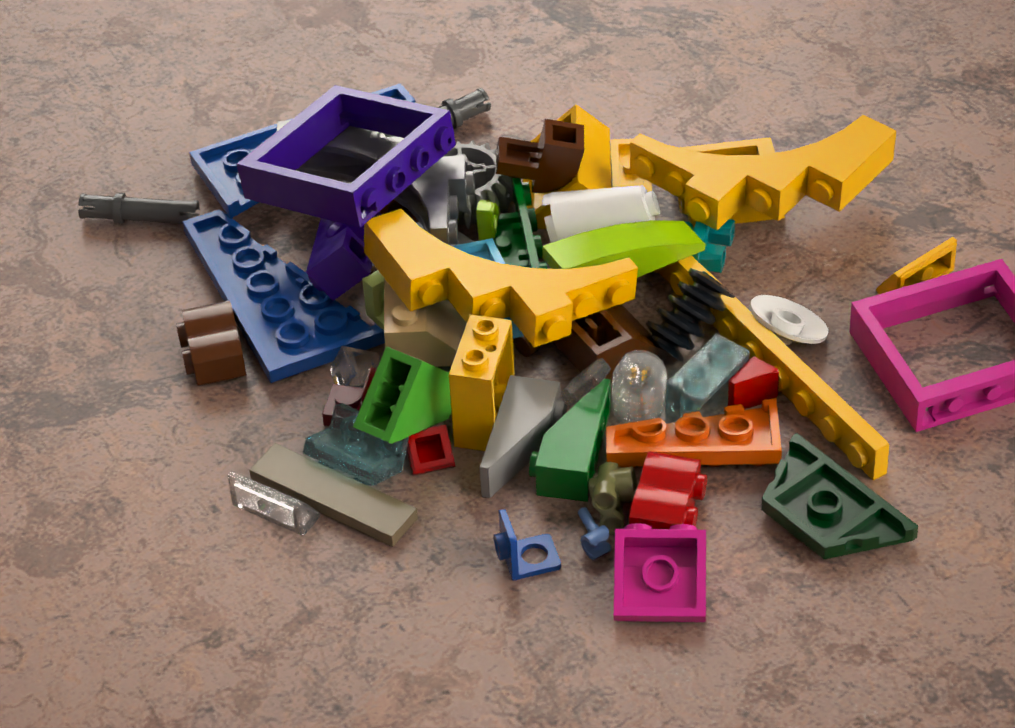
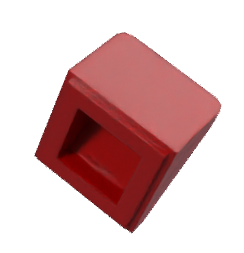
(753, 383)
(430, 450)

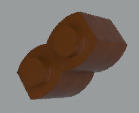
(213, 343)

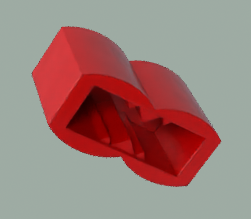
(668, 491)

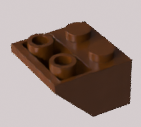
(606, 336)

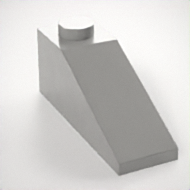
(523, 417)

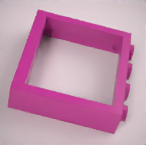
(949, 398)

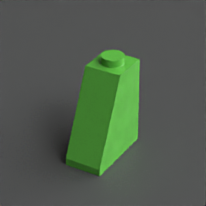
(404, 398)

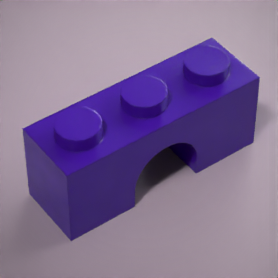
(338, 258)

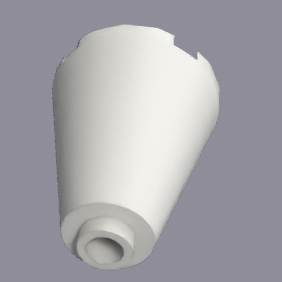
(597, 208)

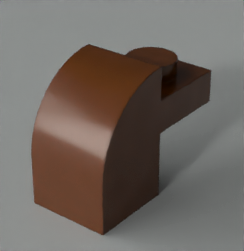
(548, 163)

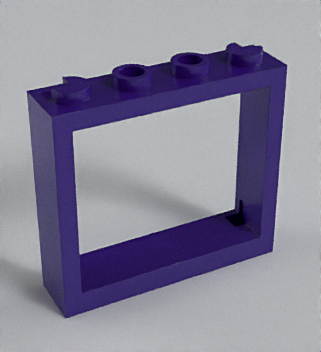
(270, 169)

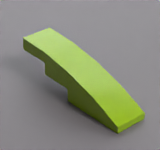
(646, 243)

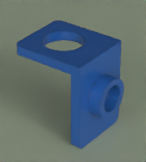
(511, 550)

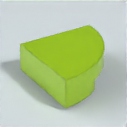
(487, 219)

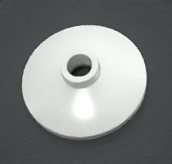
(788, 320)

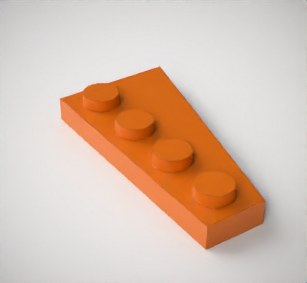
(716, 440)

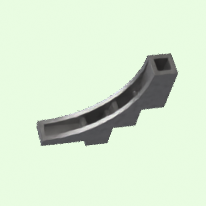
(431, 198)

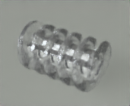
(638, 387)

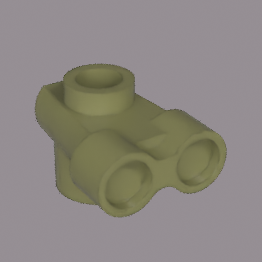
(610, 491)

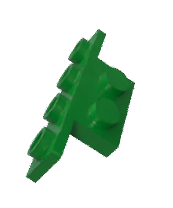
(515, 230)

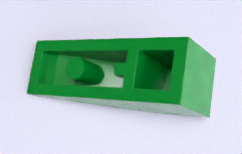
(573, 447)

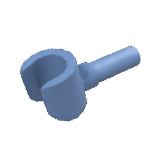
(594, 541)

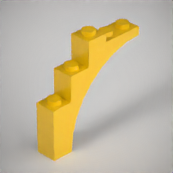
(769, 183)
(535, 299)

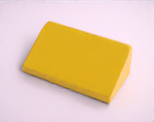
(930, 265)

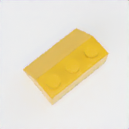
(594, 166)

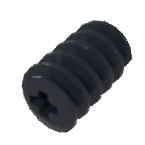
(688, 312)

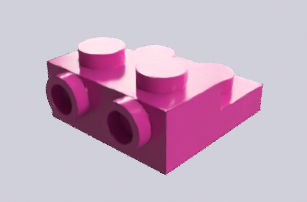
(660, 574)

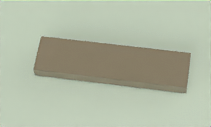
(334, 494)

